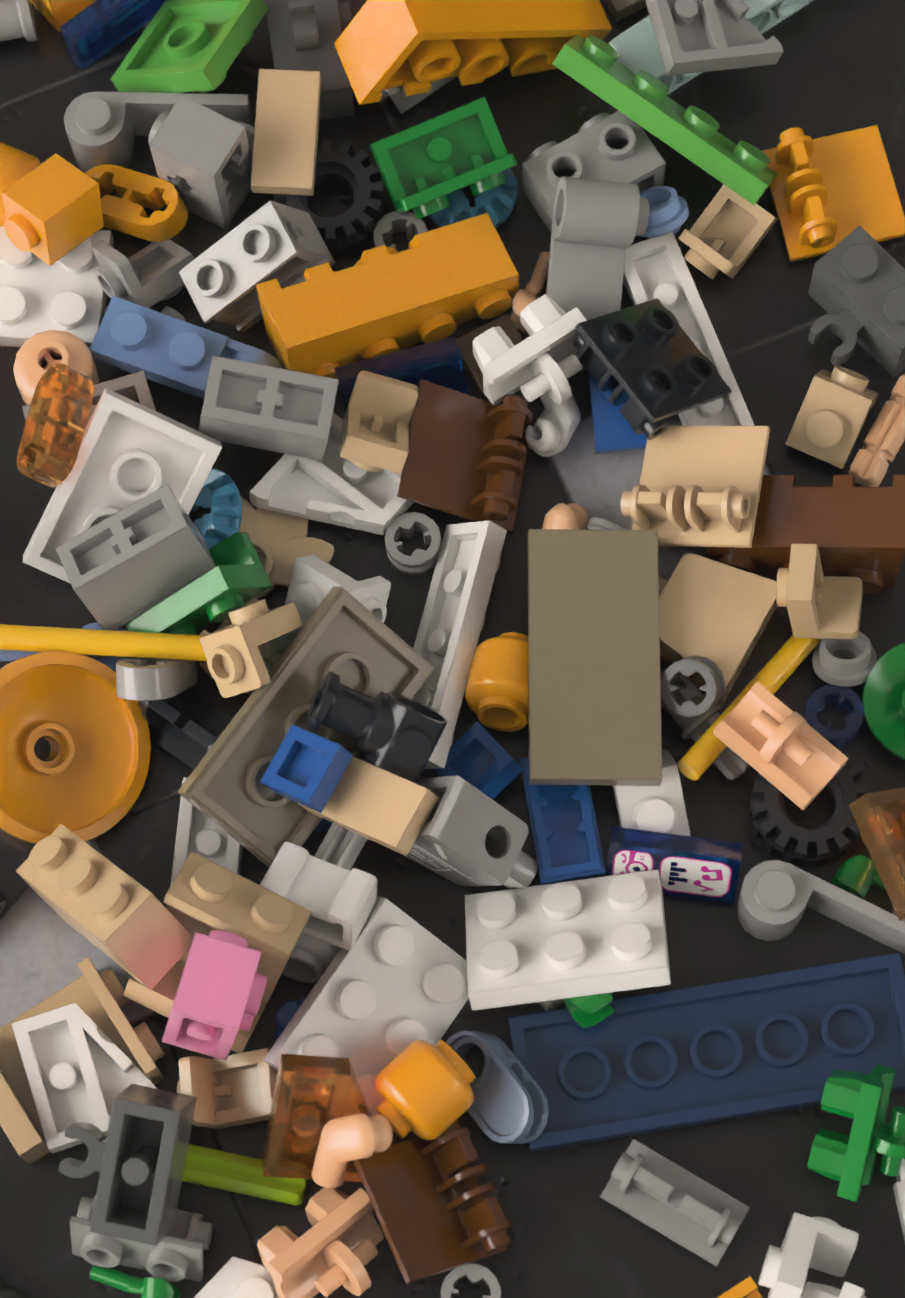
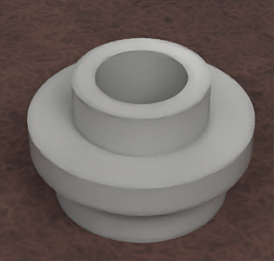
(844, 660)

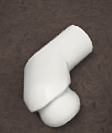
(553, 427)

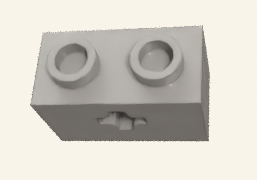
(203, 159)

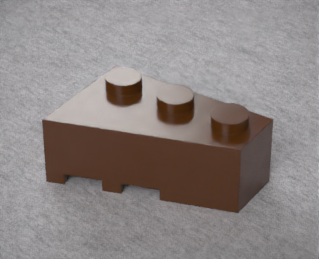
(854, 527)

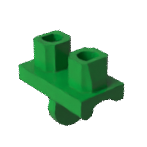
(854, 1156)

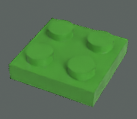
(189, 46)

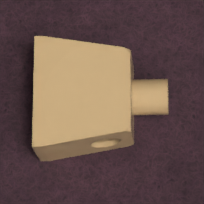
(713, 614)

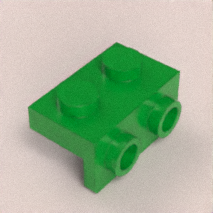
(443, 157)
(212, 596)

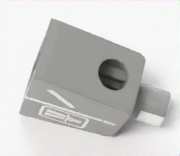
(472, 838)

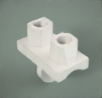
(537, 363)

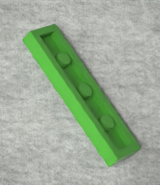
(646, 103)

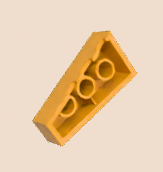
(471, 39)
(390, 298)

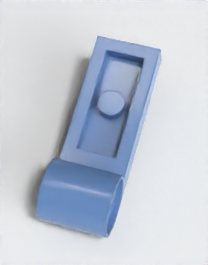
(166, 347)

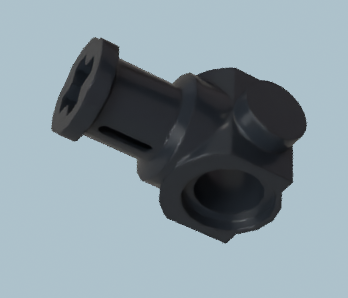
(386, 729)

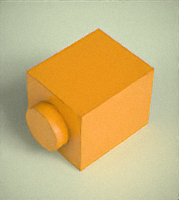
(52, 209)

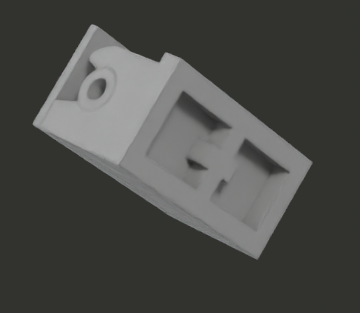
(264, 247)
(268, 407)
(135, 559)

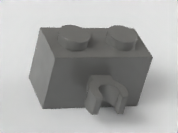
(304, 40)
(863, 299)
(137, 1162)

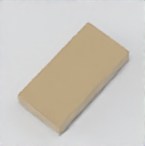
(286, 132)
(378, 806)

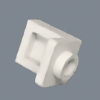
(315, 578)
(654, 807)
(807, 1244)

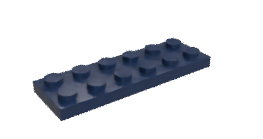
(713, 1050)

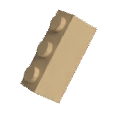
(106, 906)

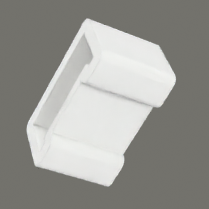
(336, 896)

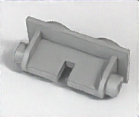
(674, 1202)
(173, 1259)

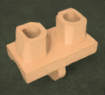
(780, 746)
(329, 1252)

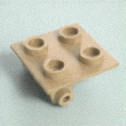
(700, 485)

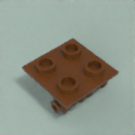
(466, 454)
(433, 1203)

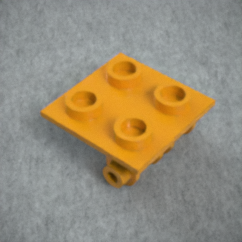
(832, 188)

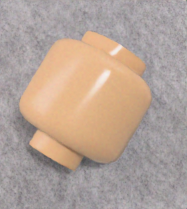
(47, 350)

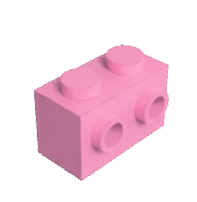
(215, 994)

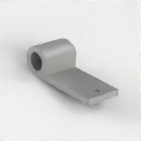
(105, 123)
(589, 240)
(779, 893)

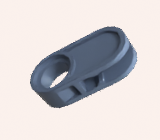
(506, 1097)

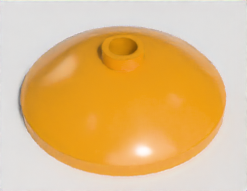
(95, 744)

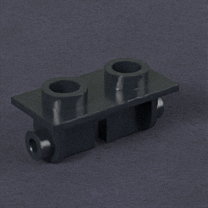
(184, 725)

